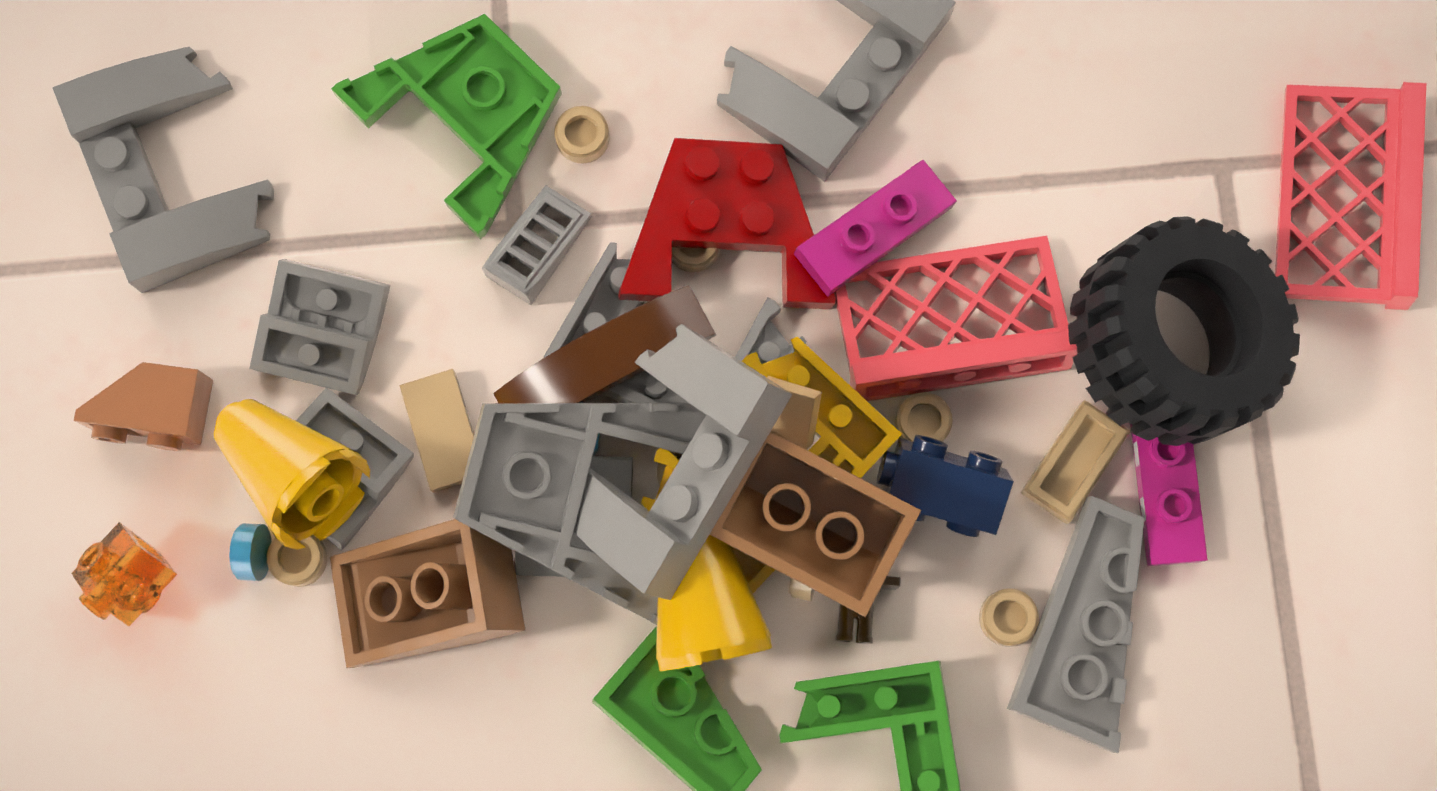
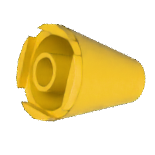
(291, 472)
(710, 613)

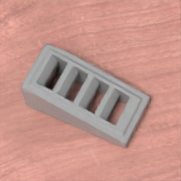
(529, 287)

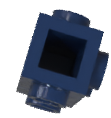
(947, 486)

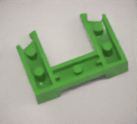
(901, 697)

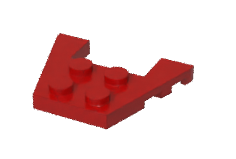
(728, 200)

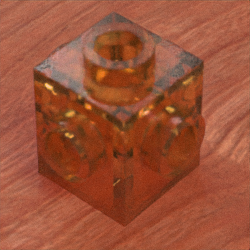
(122, 575)

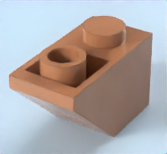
(153, 403)

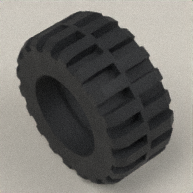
(1234, 300)

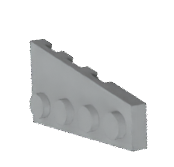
(1082, 639)

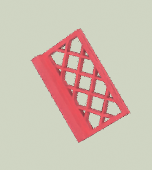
(1400, 192)
(974, 358)

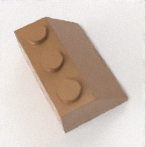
(816, 523)

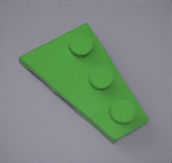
(678, 721)

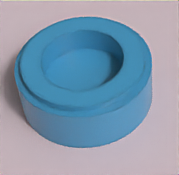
(249, 551)

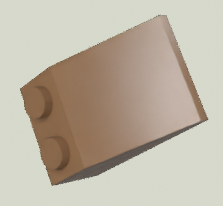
(425, 594)

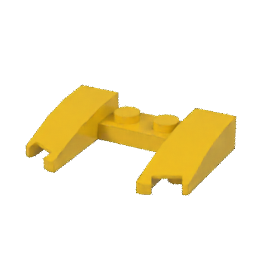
(847, 427)

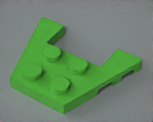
(479, 90)

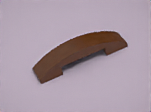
(607, 352)

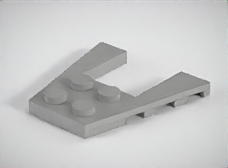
(532, 473)

